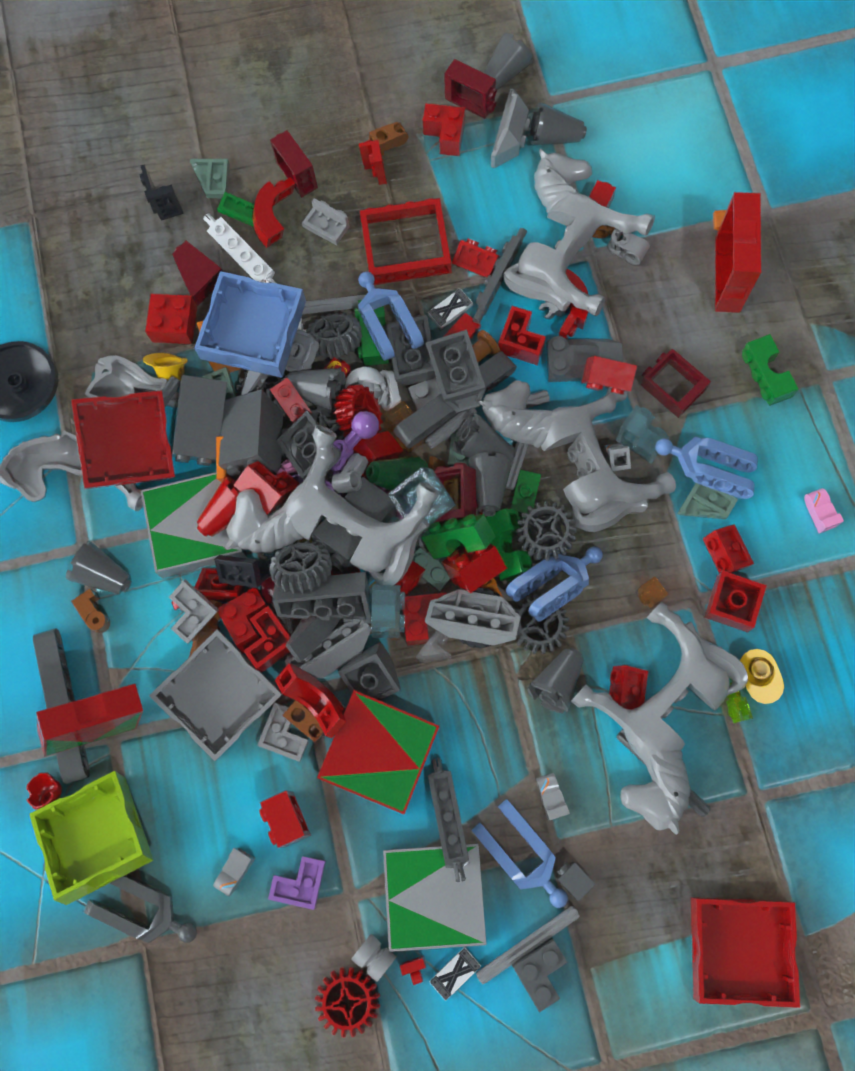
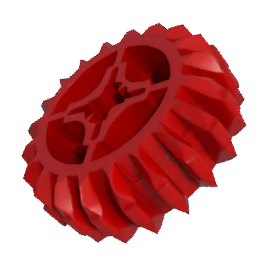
(351, 402)
(368, 997)

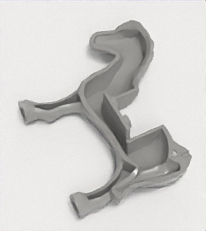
(543, 268)
(25, 463)
(598, 489)
(382, 544)
(706, 673)

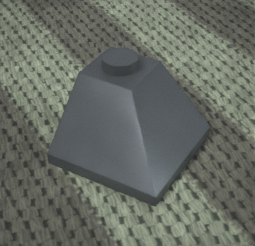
(371, 673)

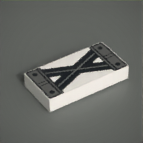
(450, 309)
(455, 973)

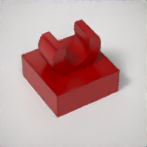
(413, 967)

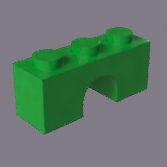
(368, 350)
(773, 386)
(504, 527)
(471, 531)

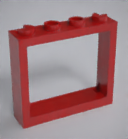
(413, 269)

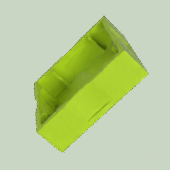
(90, 838)

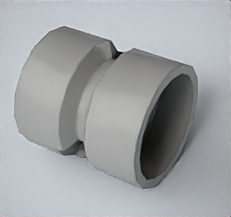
(374, 958)

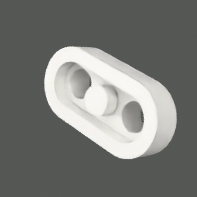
(392, 395)

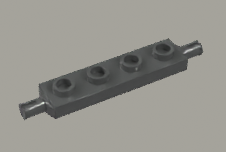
(494, 281)
(448, 820)

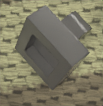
(553, 310)

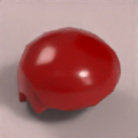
(43, 790)

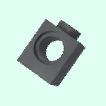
(575, 880)

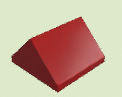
(209, 586)

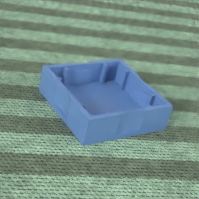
(250, 324)

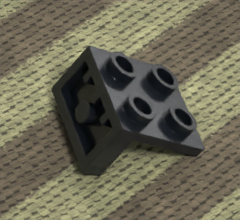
(162, 200)
(242, 571)

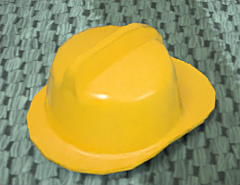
(166, 365)
(764, 677)

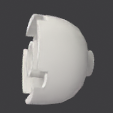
(369, 378)

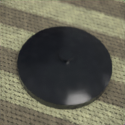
(26, 381)

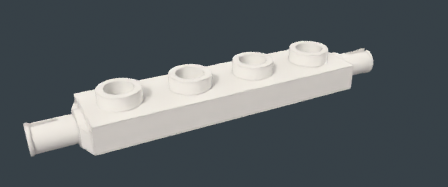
(239, 250)

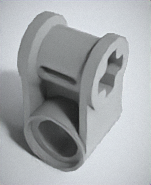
(628, 247)

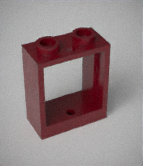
(462, 74)
(294, 163)
(685, 369)
(468, 489)

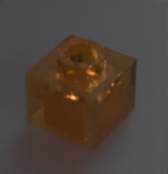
(652, 592)

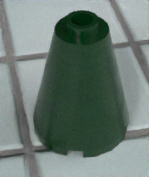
(394, 471)

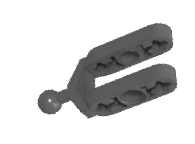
(161, 923)

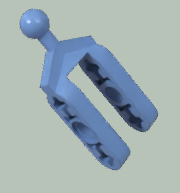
(377, 298)
(711, 476)
(560, 594)
(541, 874)

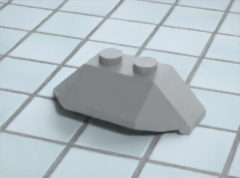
(511, 130)
(474, 617)
(337, 649)

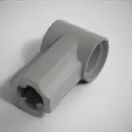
(350, 477)

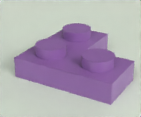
(302, 891)

